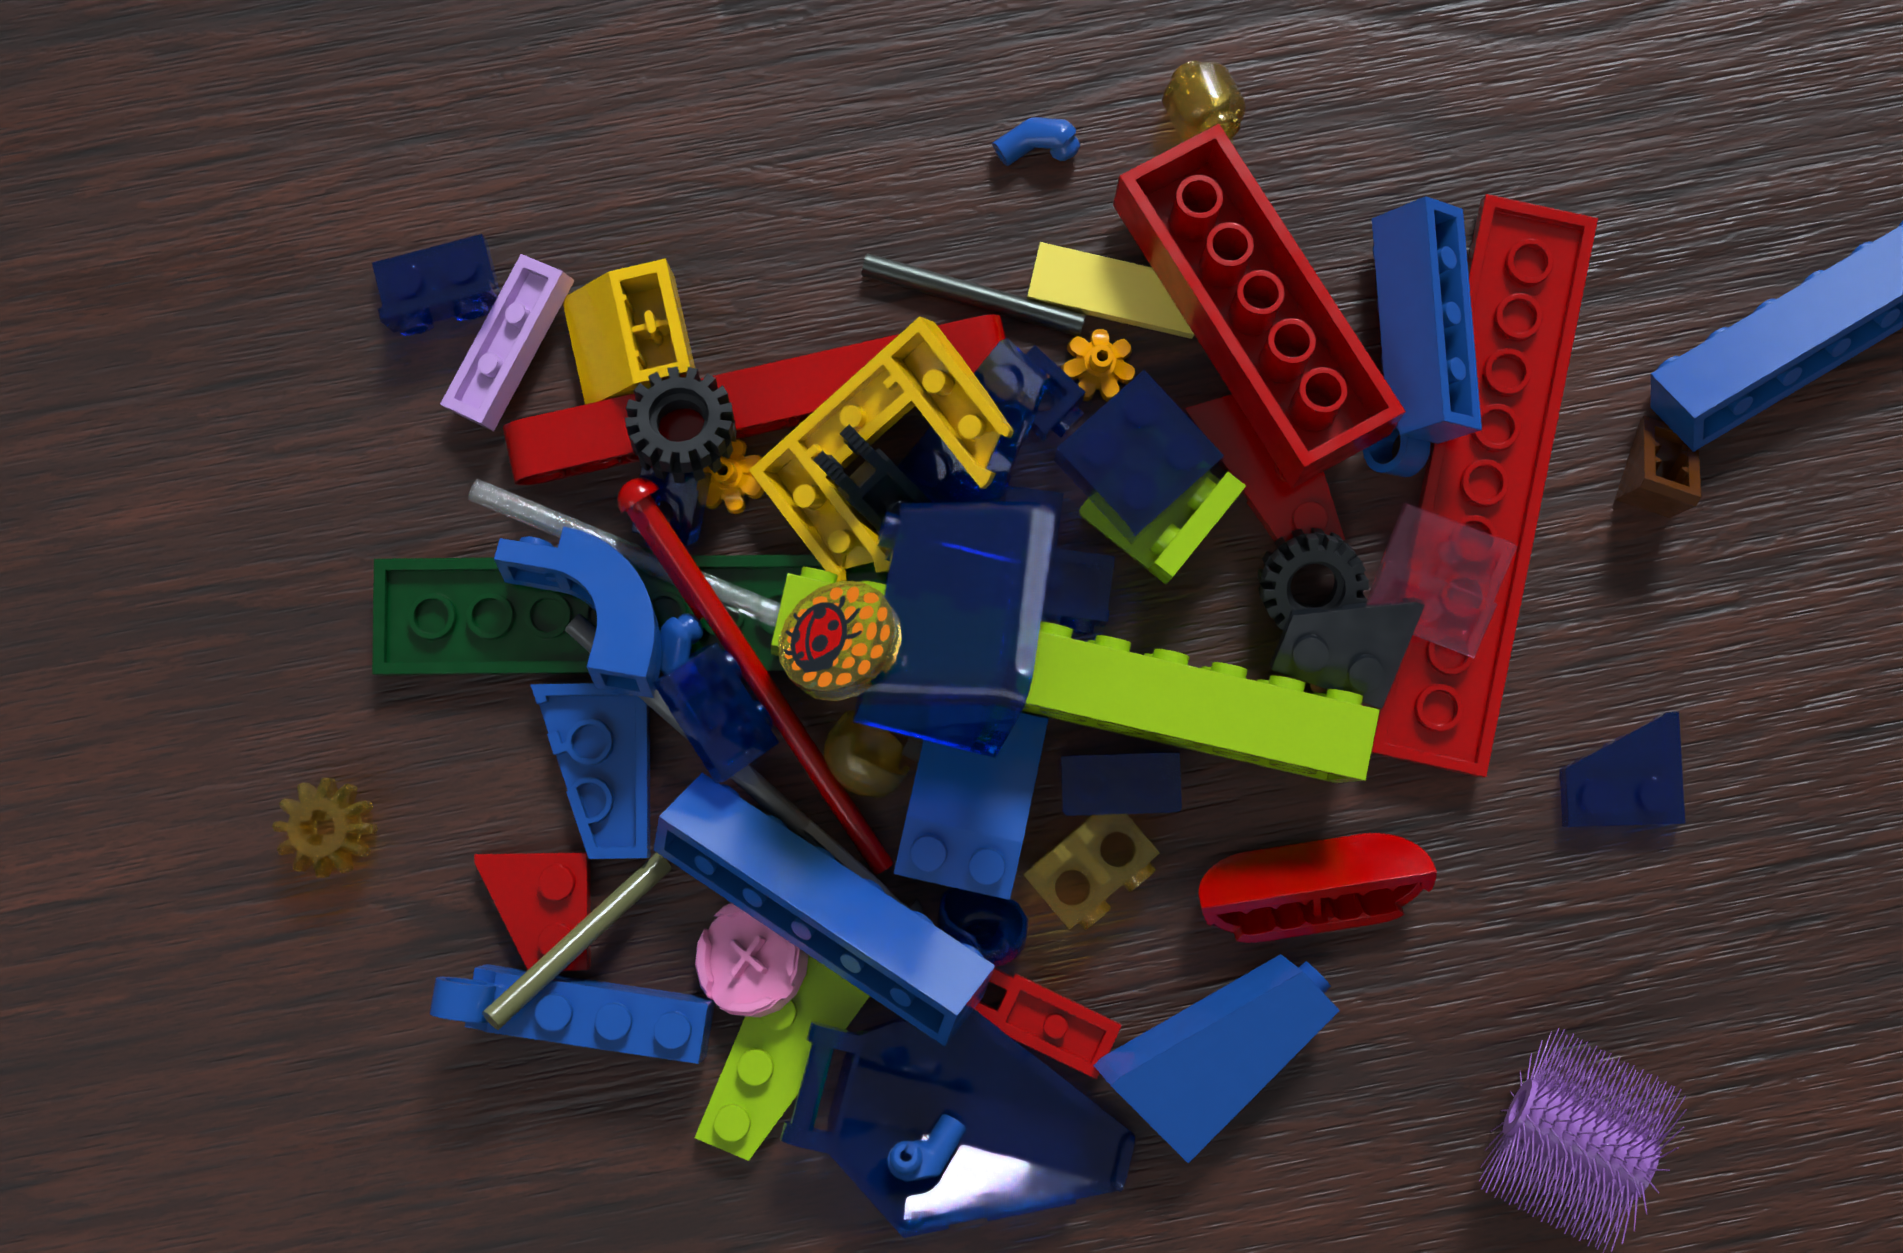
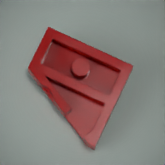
(539, 899)

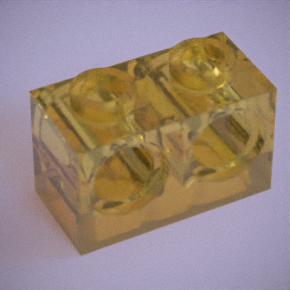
(1082, 853)

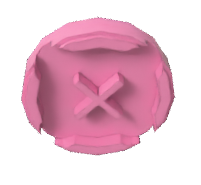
(747, 965)

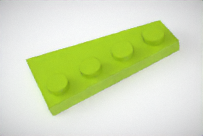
(770, 1061)

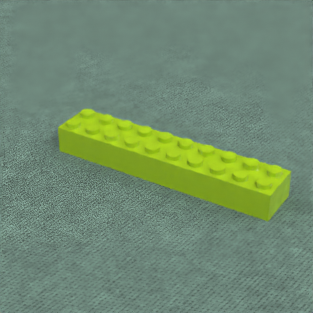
(1179, 704)

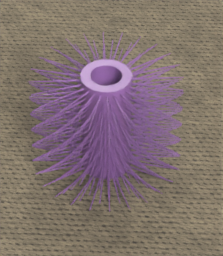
(1582, 1140)

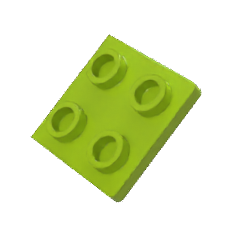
(1179, 531)

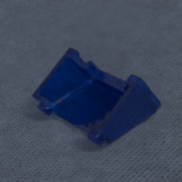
(969, 616)

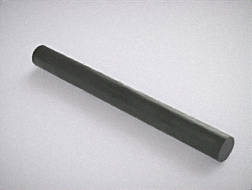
(973, 294)

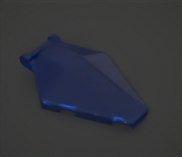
(1026, 1140)

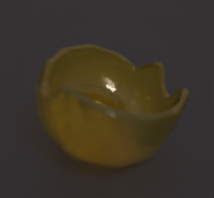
(864, 757)

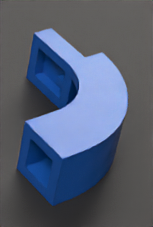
(627, 635)

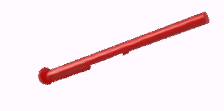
(703, 601)

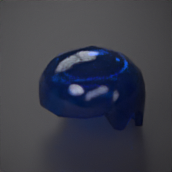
(985, 922)

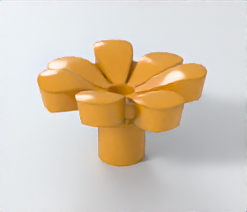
(1095, 373)
(735, 482)

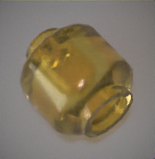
(1203, 97)

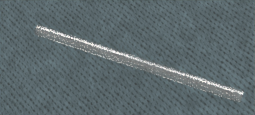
(638, 556)

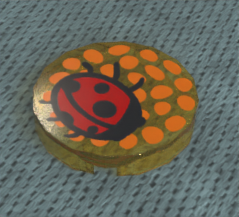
(839, 640)

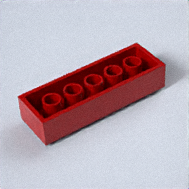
(1256, 306)

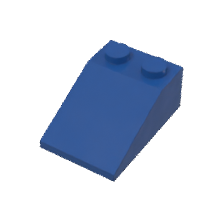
(972, 812)

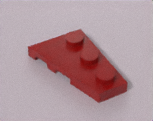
(1266, 488)

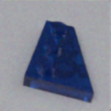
(1017, 390)

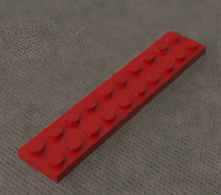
(1525, 304)

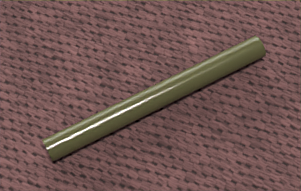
(576, 941)

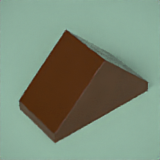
(1660, 471)

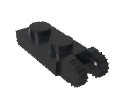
(875, 485)

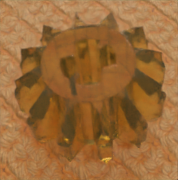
(322, 805)

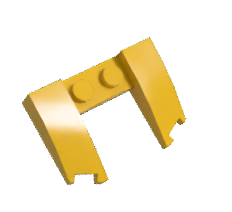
(911, 371)

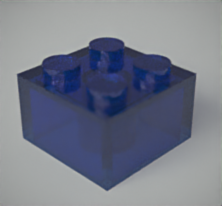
(1137, 456)

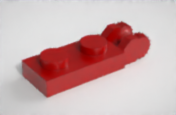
(1051, 1023)

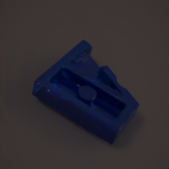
(1628, 779)

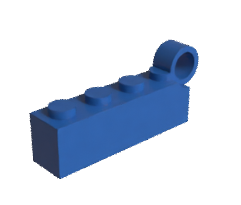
(1424, 331)
(585, 1014)

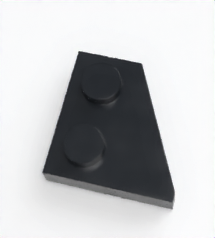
(1348, 646)

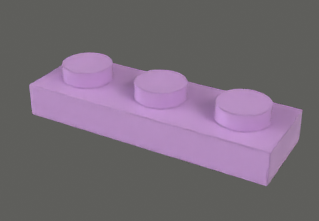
(507, 342)

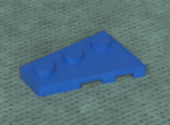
(604, 762)

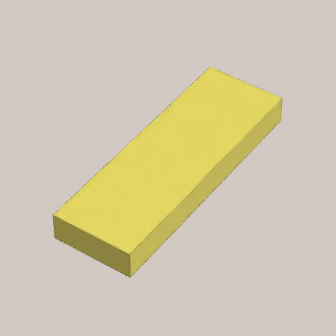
(1105, 289)

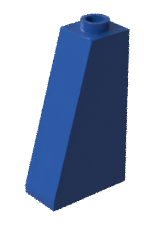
(1219, 1053)

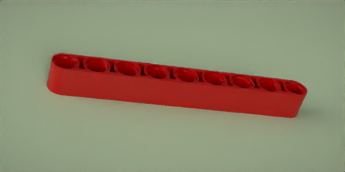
(761, 399)

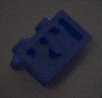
(436, 285)
(717, 711)
(1120, 784)

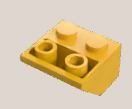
(627, 330)

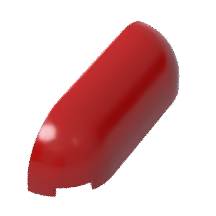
(1314, 886)

